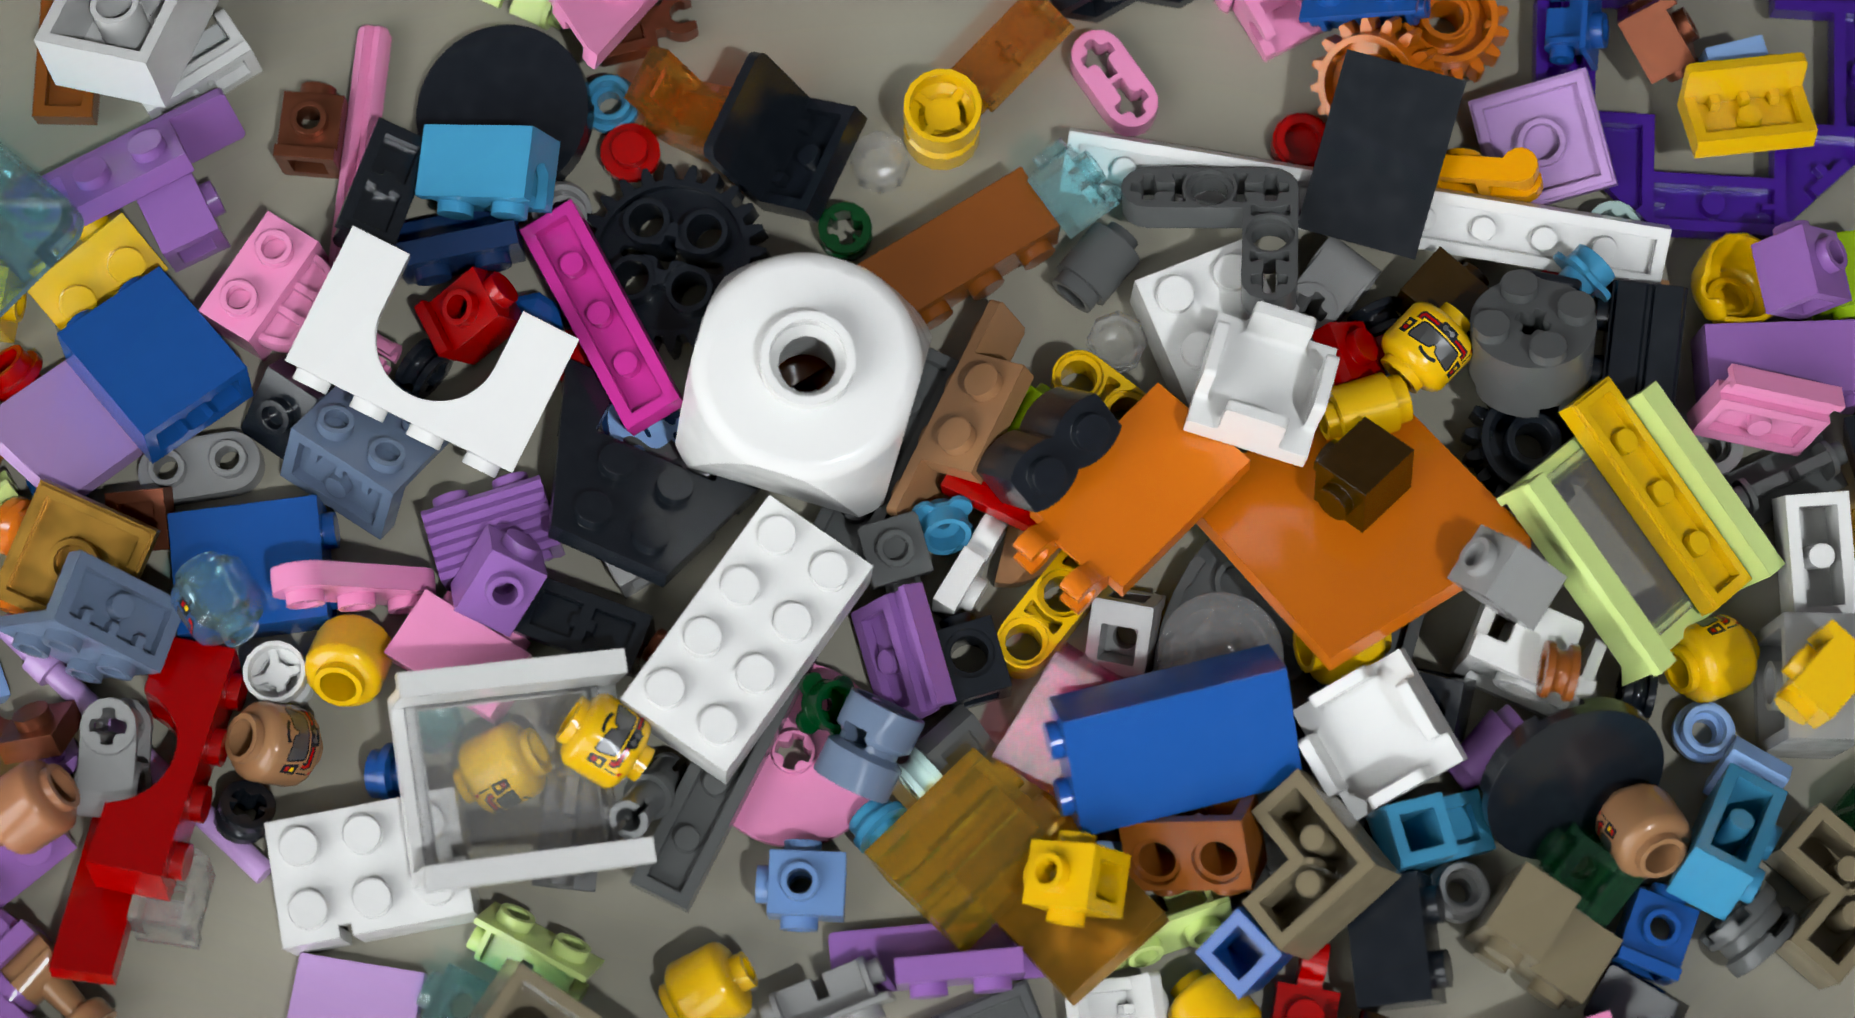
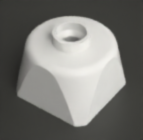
(808, 446)

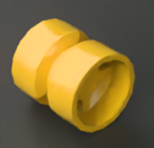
(942, 119)

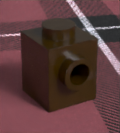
(1442, 281)
(1362, 474)

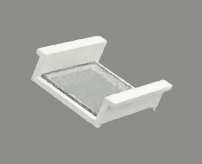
(488, 777)

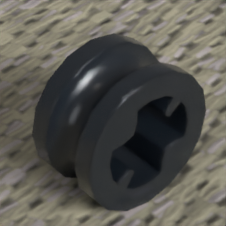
(1377, 315)
(423, 369)
(1639, 694)
(241, 828)

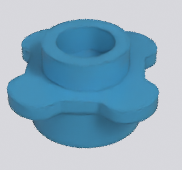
(1589, 269)
(945, 524)

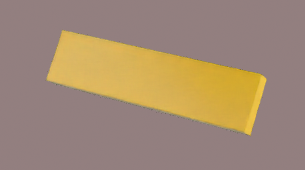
(1655, 496)

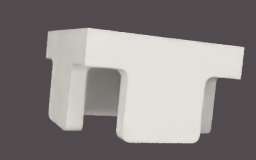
(1263, 383)
(1510, 663)
(1376, 735)

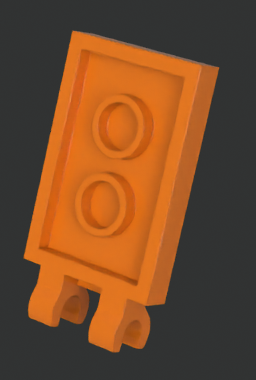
(1132, 501)

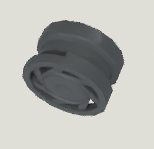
(1751, 931)

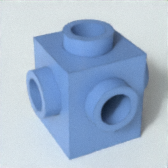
(820, 903)

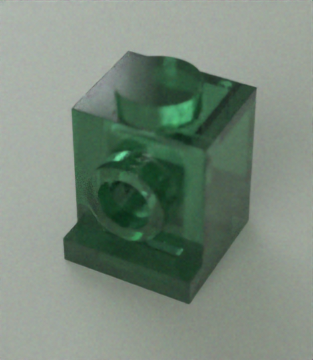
(1600, 884)

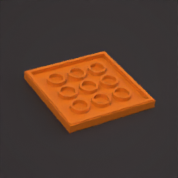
(1347, 585)

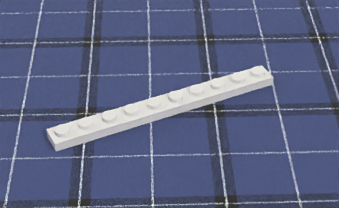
(1456, 221)

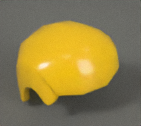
(1728, 283)

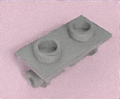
(851, 993)

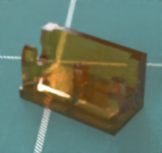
(1013, 49)

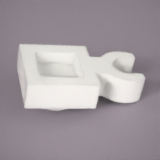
(963, 584)

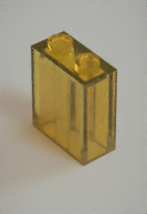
(965, 847)

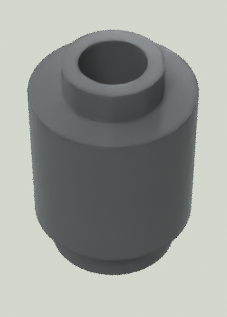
(1096, 265)

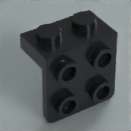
(782, 142)

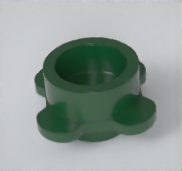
(814, 691)

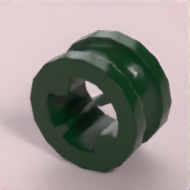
(859, 221)

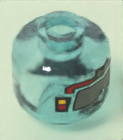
(218, 599)

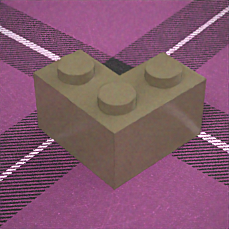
(1819, 861)
(1329, 870)
(1542, 937)

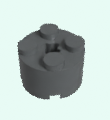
(1531, 344)

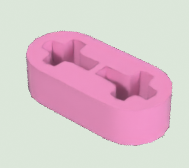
(1124, 75)

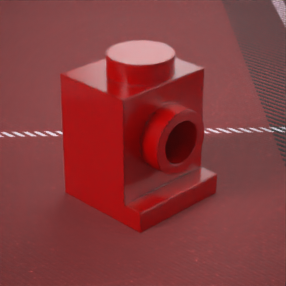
(471, 315)

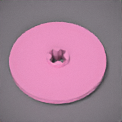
(800, 800)

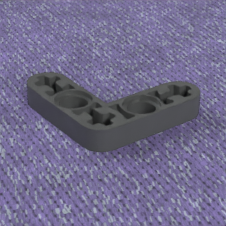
(1254, 216)

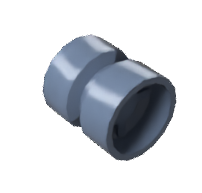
(869, 745)

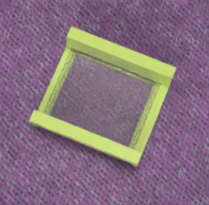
(1607, 556)

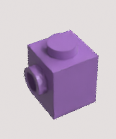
(185, 221)
(1801, 270)
(499, 579)

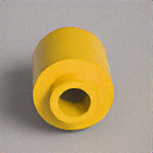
(1376, 396)

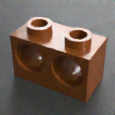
(1196, 858)

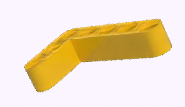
(1032, 613)

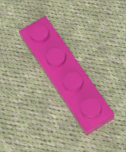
(602, 317)

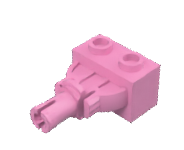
(271, 291)

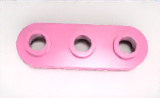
(351, 585)

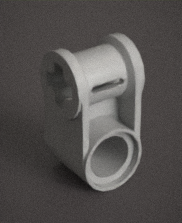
(1334, 282)
(113, 763)

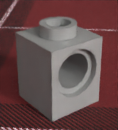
(1507, 577)

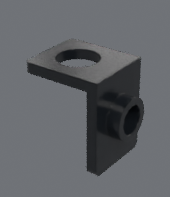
(278, 407)
(1632, 997)

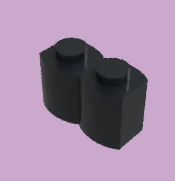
(1055, 440)

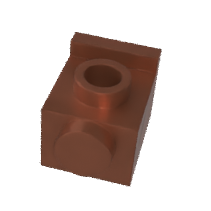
(1659, 37)
(313, 150)

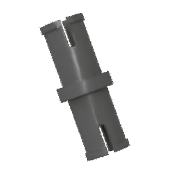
(648, 796)

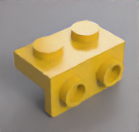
(1746, 105)
(94, 268)

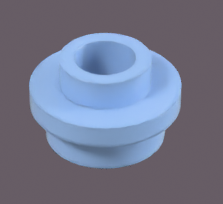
(1716, 719)

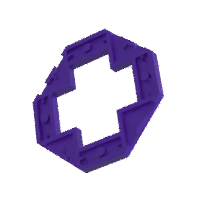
(1722, 204)

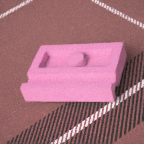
(1765, 410)

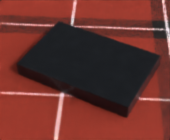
(1381, 154)

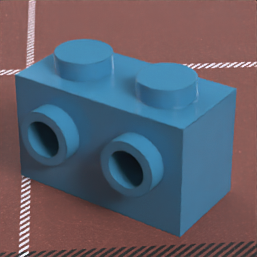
(1728, 843)

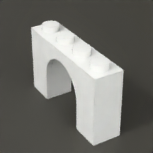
(341, 349)

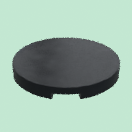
(511, 79)
(1566, 770)

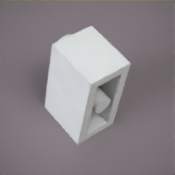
(1817, 550)

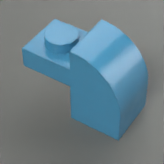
(1431, 830)

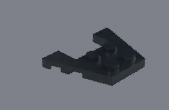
(625, 500)

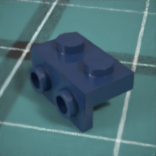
(451, 247)

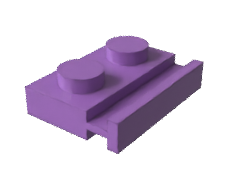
(904, 651)

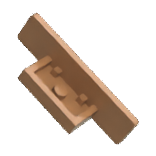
(972, 412)

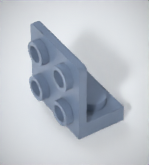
(355, 460)
(98, 623)

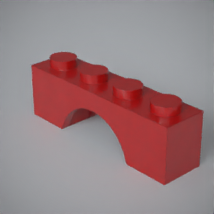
(146, 838)

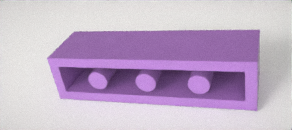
(1800, 349)

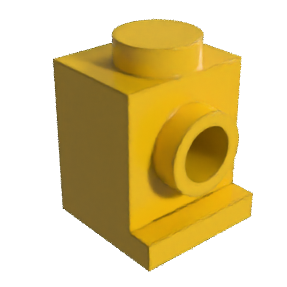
(1820, 677)

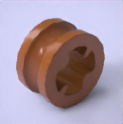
(1558, 670)

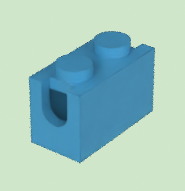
(488, 170)

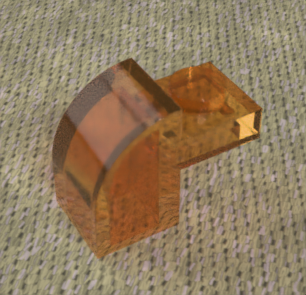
(676, 101)

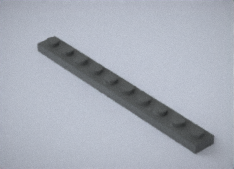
(704, 806)

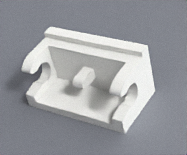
(218, 61)

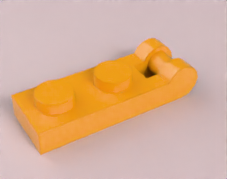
(1509, 177)

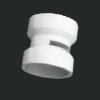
(273, 666)

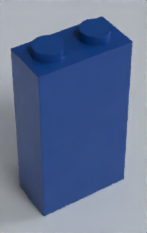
(1173, 740)

